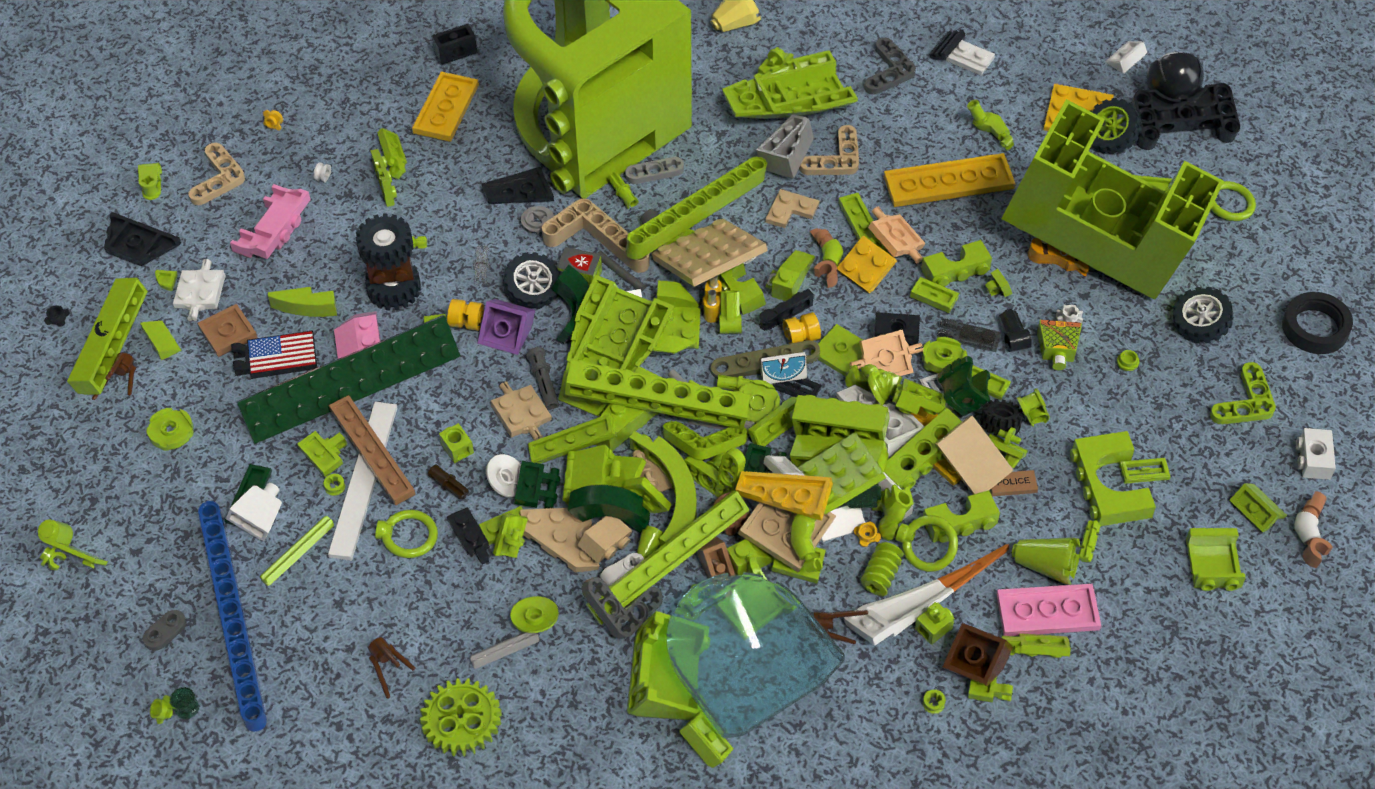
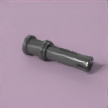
(541, 370)

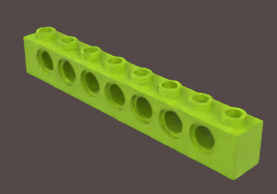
(646, 398)

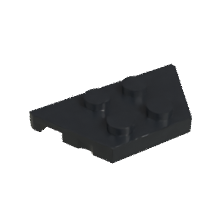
(136, 240)

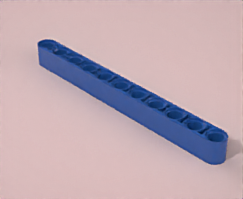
(235, 622)

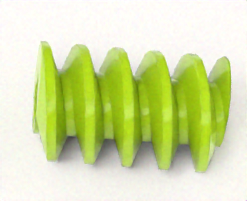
(882, 568)

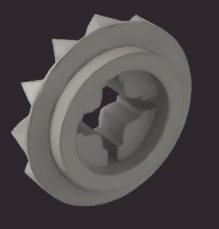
(538, 212)

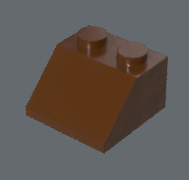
(977, 654)

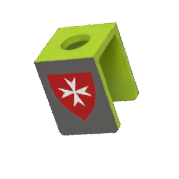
(585, 262)

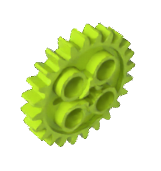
(462, 736)

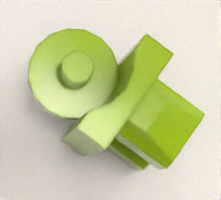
(775, 57)
(1014, 452)
(510, 535)

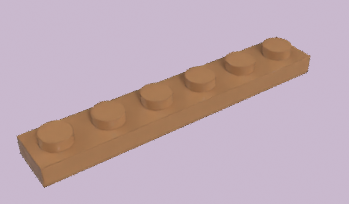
(372, 450)

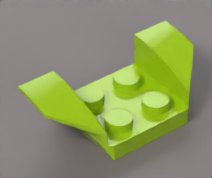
(684, 323)

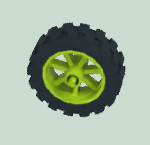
(1130, 132)

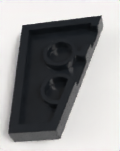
(518, 188)

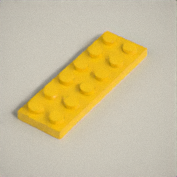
(949, 180)

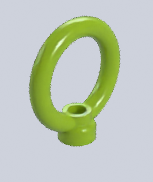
(1251, 203)
(385, 528)
(906, 536)

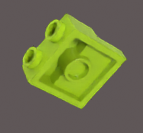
(911, 396)

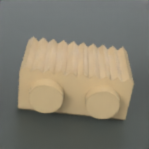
(605, 538)

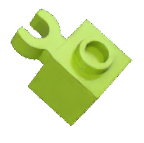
(934, 622)

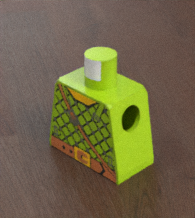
(1058, 341)

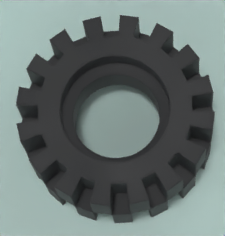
(1001, 416)

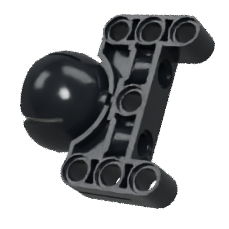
(1178, 92)

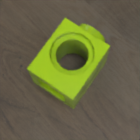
(458, 450)

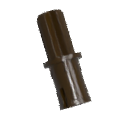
(448, 482)

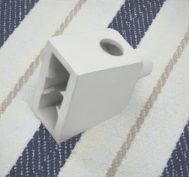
(256, 510)

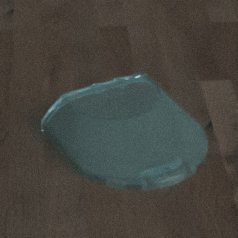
(747, 650)

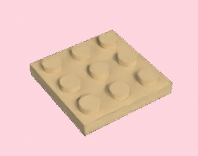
(771, 531)

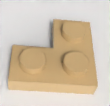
(788, 204)

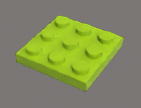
(850, 468)

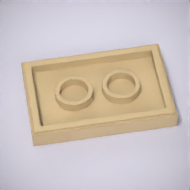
(974, 456)

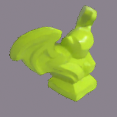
(878, 380)

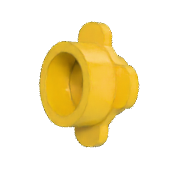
(273, 119)
(868, 527)

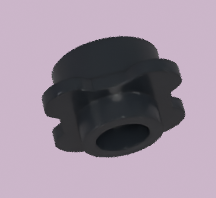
(58, 311)

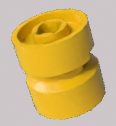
(458, 313)
(802, 329)

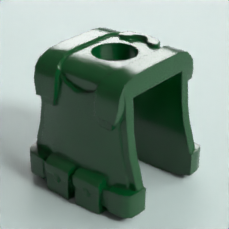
(961, 389)

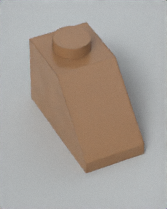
(715, 558)

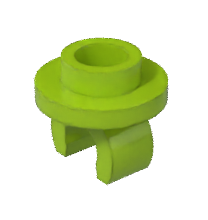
(48, 557)

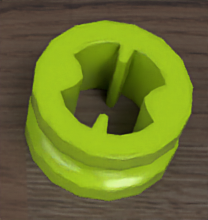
(330, 479)
(938, 695)

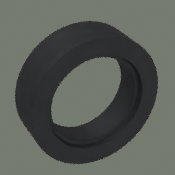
(1319, 302)

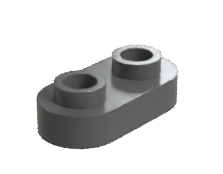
(164, 629)

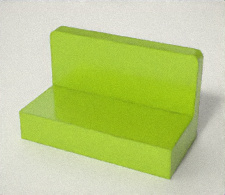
(1257, 506)

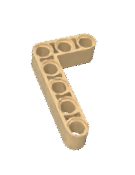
(588, 216)

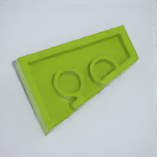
(384, 177)

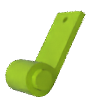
(60, 535)

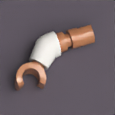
(1307, 529)

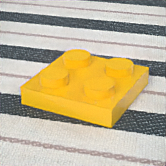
(866, 264)

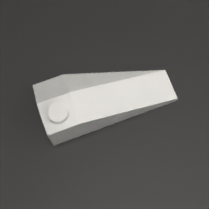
(900, 427)

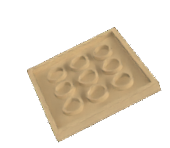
(709, 252)

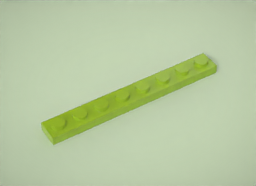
(675, 551)

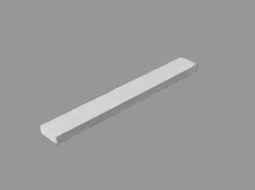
(360, 489)

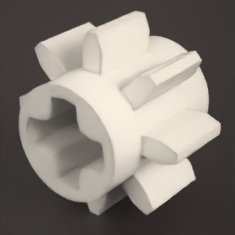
(1070, 314)

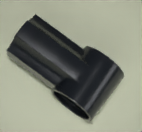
(1014, 332)

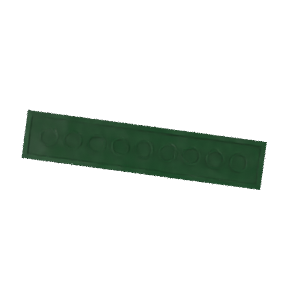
(352, 375)

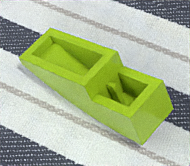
(304, 302)

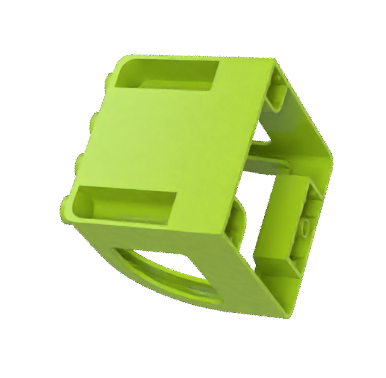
(609, 85)

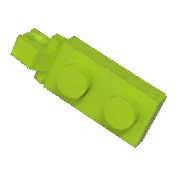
(393, 152)
(1039, 645)

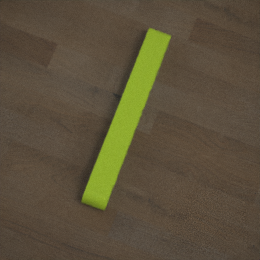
(695, 208)

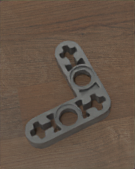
(895, 70)
(619, 613)

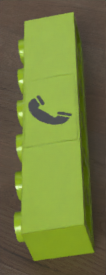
(107, 336)

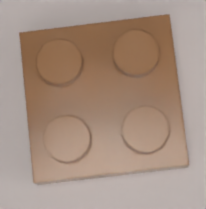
(226, 328)

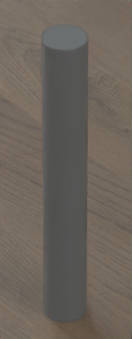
(621, 272)

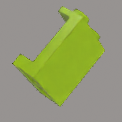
(1214, 558)

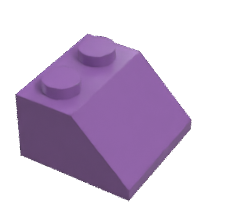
(505, 326)

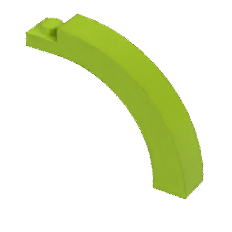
(679, 476)

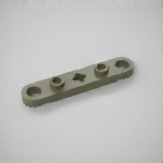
(750, 362)

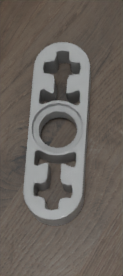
(657, 164)

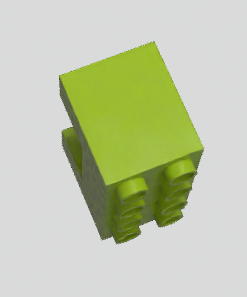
(1106, 212)

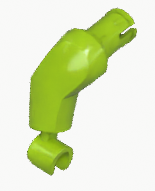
(990, 123)
(801, 540)

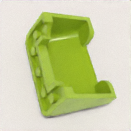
(654, 685)

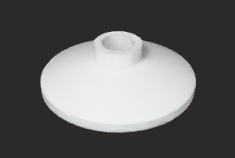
(503, 474)

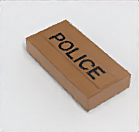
(1016, 483)

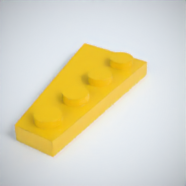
(789, 492)

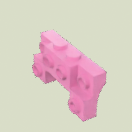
(275, 225)

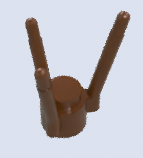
(122, 365)
(826, 621)
(384, 652)

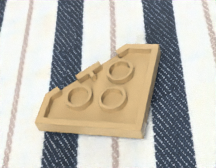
(559, 536)

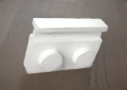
(971, 57)

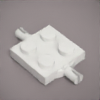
(199, 289)

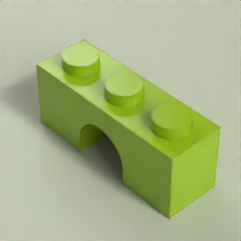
(974, 260)
(750, 293)
(981, 514)

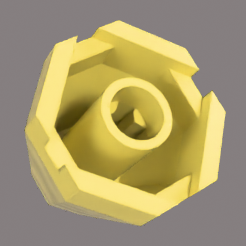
(734, 14)

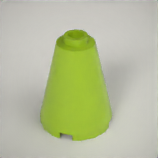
(1049, 557)

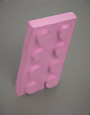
(1048, 609)

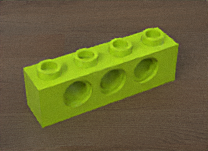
(910, 452)

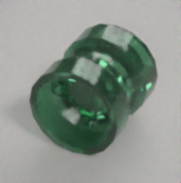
(184, 703)

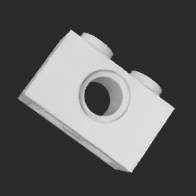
(1316, 453)

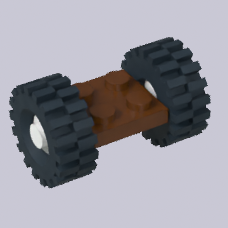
(386, 250)

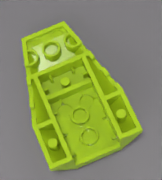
(798, 88)
(613, 331)

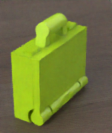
(589, 468)

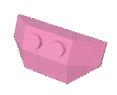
(357, 333)

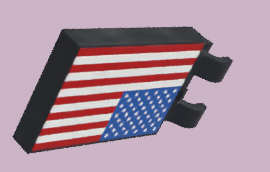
(275, 355)

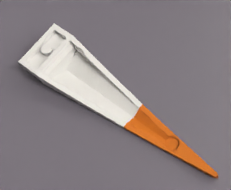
(897, 612)

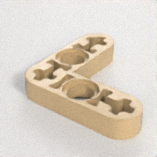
(842, 158)
(223, 178)

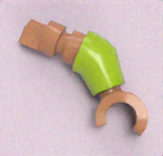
(832, 255)

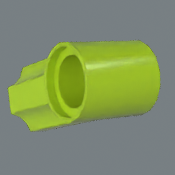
(730, 318)

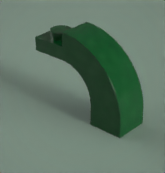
(572, 289)
(609, 501)

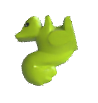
(894, 507)

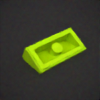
(160, 338)
(706, 740)

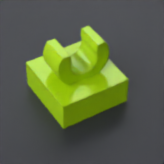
(998, 284)

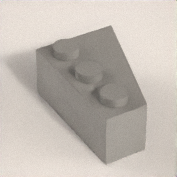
(787, 146)

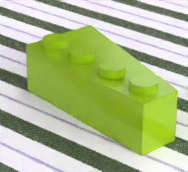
(839, 418)
(627, 419)

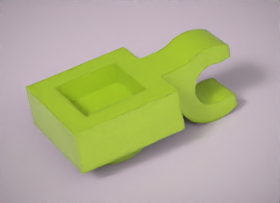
(986, 693)

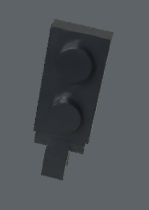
(469, 534)

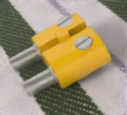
(712, 300)

